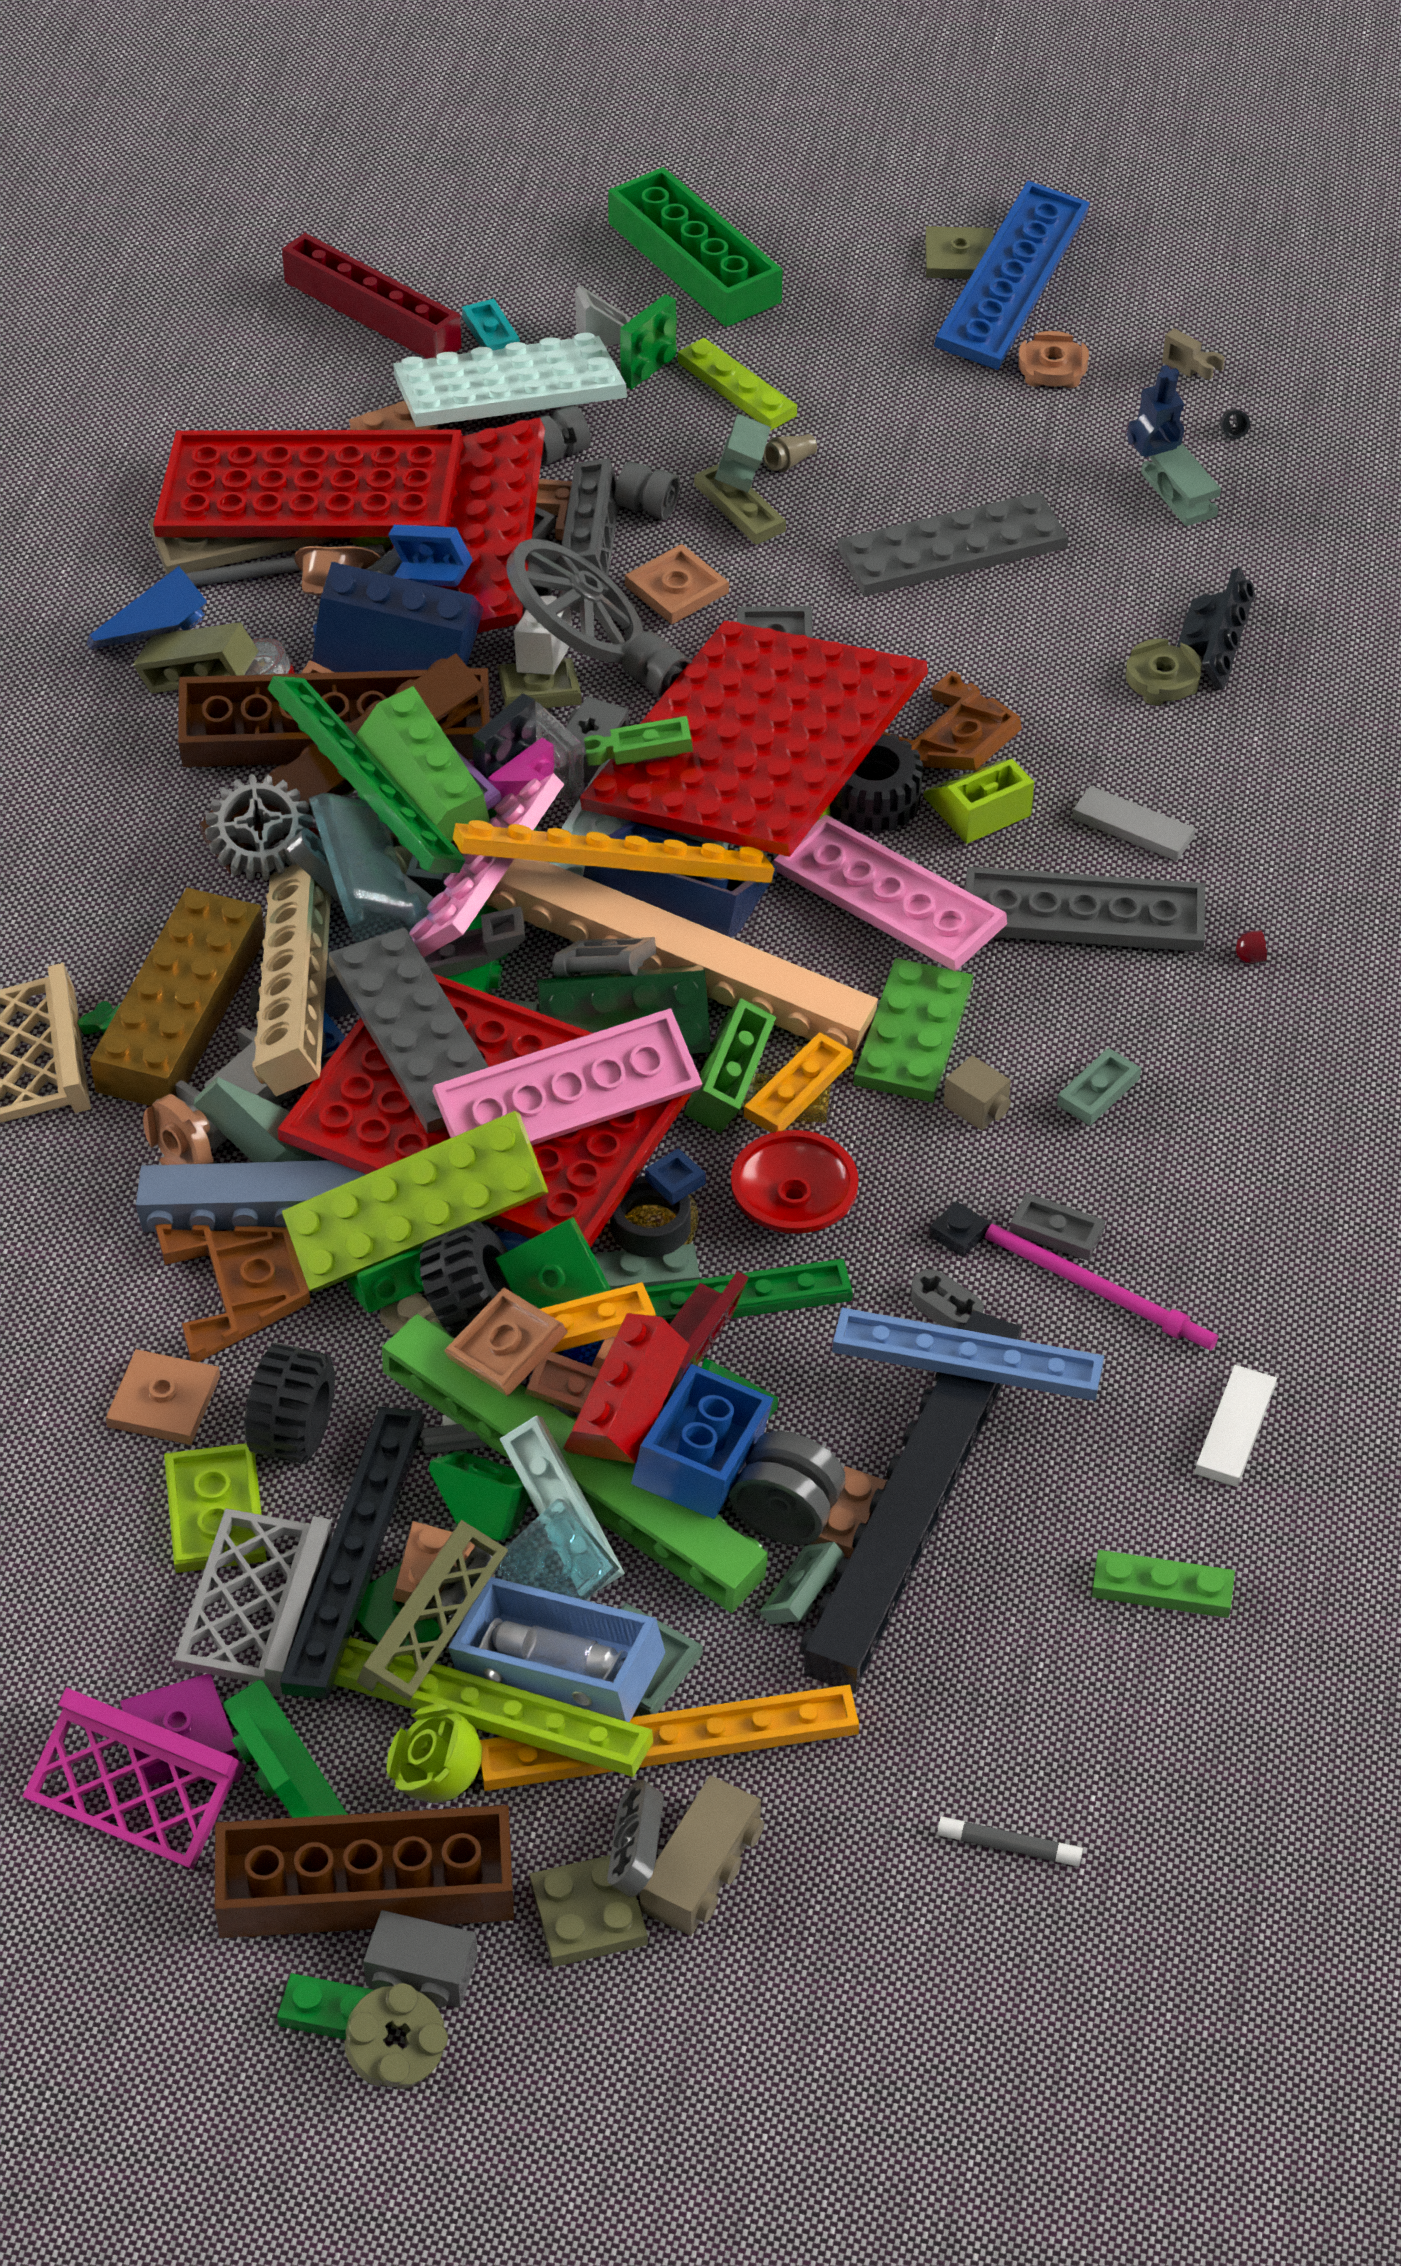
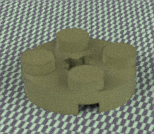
(1159, 686)
(391, 2065)

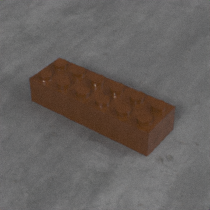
(351, 1866)

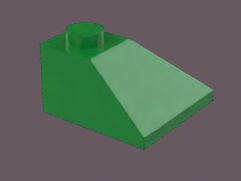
(481, 1493)

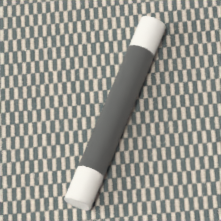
(1010, 1841)

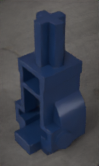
(1158, 421)

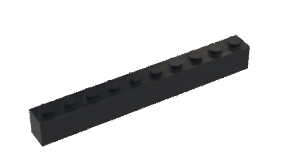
(901, 1521)

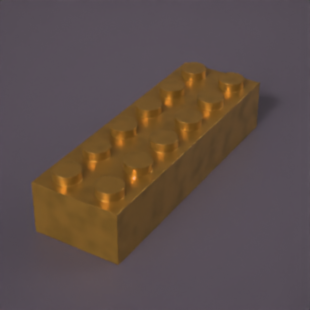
(178, 997)

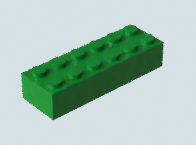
(695, 246)

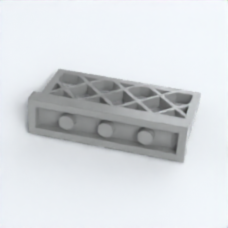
(293, 1597)

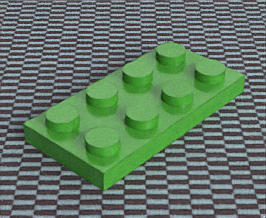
(913, 1030)

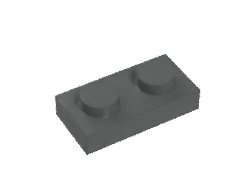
(1057, 1226)

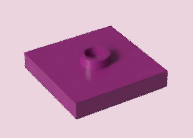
(187, 1709)

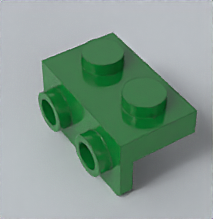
(388, 1281)

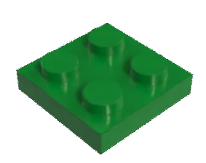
(648, 341)

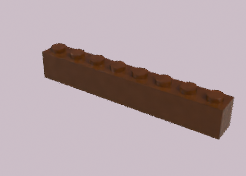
(447, 691)

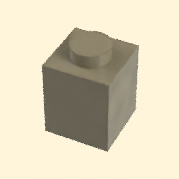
(977, 1093)

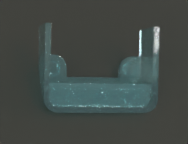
(364, 867)

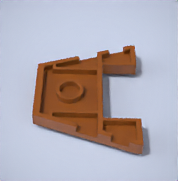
(967, 731)
(254, 1275)

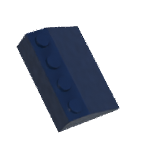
(390, 622)
(707, 901)

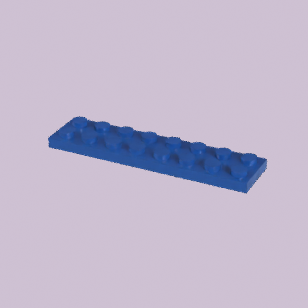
(1011, 275)

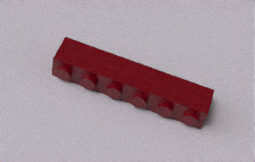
(371, 297)

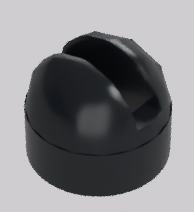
(1241, 422)

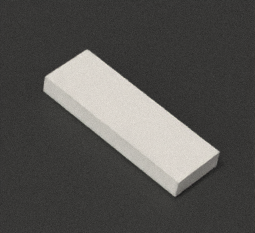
(1235, 1426)

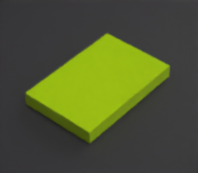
(199, 1491)

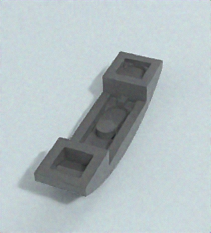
(477, 947)

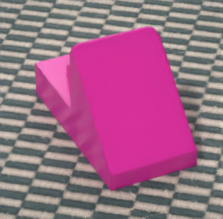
(532, 763)

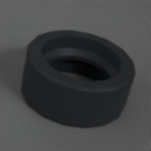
(650, 1241)

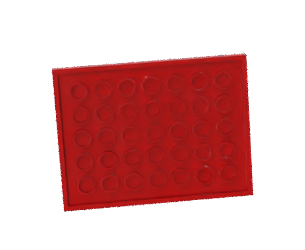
(771, 733)
(366, 1122)

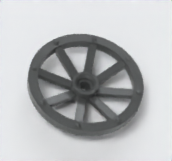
(582, 589)

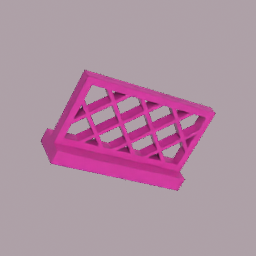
(150, 1740)

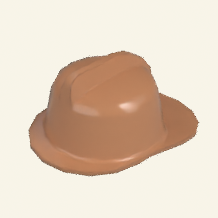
(316, 562)

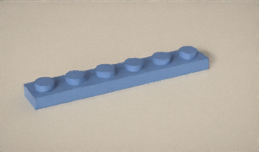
(968, 1354)

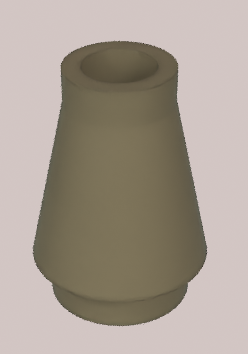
(787, 451)

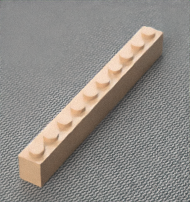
(733, 970)

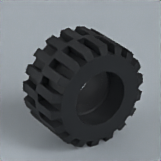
(882, 788)
(462, 1274)
(289, 1403)

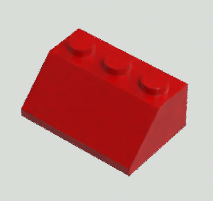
(628, 1389)

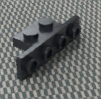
(1216, 626)

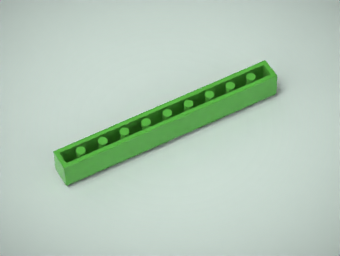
(682, 1540)

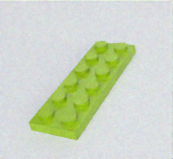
(414, 1201)

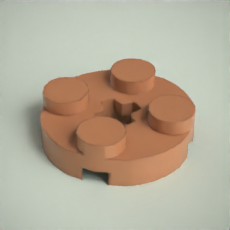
(1065, 371)
(178, 1132)

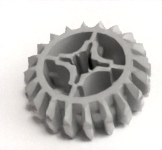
(243, 828)

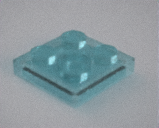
(558, 1555)

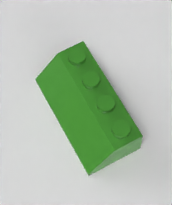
(423, 761)

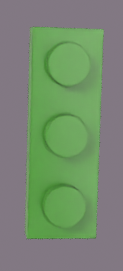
(1163, 1583)

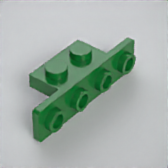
(280, 1754)

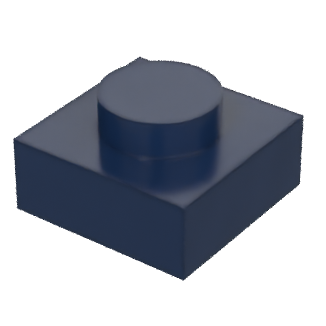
(675, 1176)

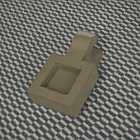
(1186, 355)

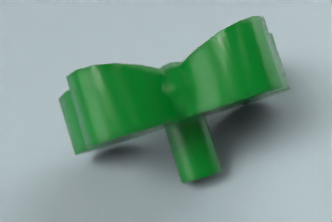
(97, 1019)

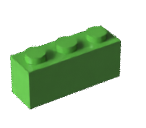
(730, 1065)

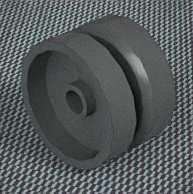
(787, 1487)

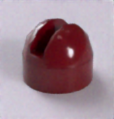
(1252, 947)

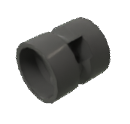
(564, 434)
(647, 490)
(654, 662)

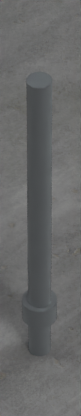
(256, 569)

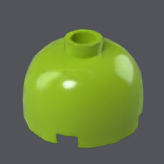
(435, 1756)

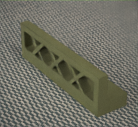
(416, 1609)

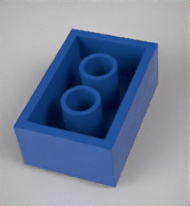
(701, 1441)

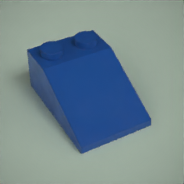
(160, 610)

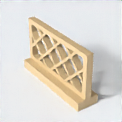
(65, 1046)

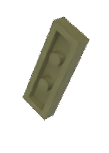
(743, 508)

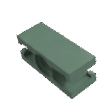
(742, 453)
(1183, 485)

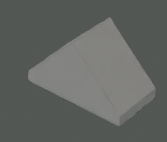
(598, 317)

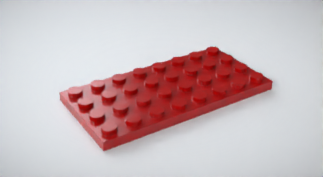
(306, 482)
(496, 512)

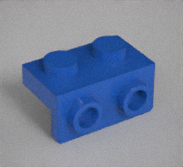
(430, 554)

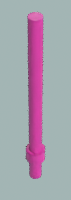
(1172, 1322)

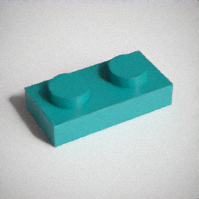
(489, 324)

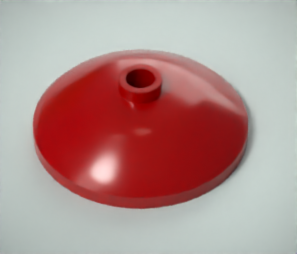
(794, 1181)

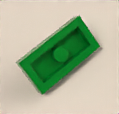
(318, 2005)

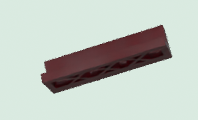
(703, 1320)

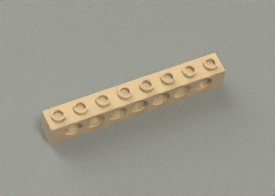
(292, 982)

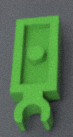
(640, 742)

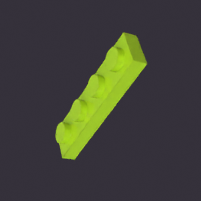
(737, 383)

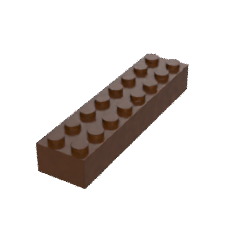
(241, 722)

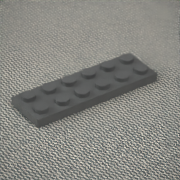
(952, 543)
(1094, 908)
(407, 1018)

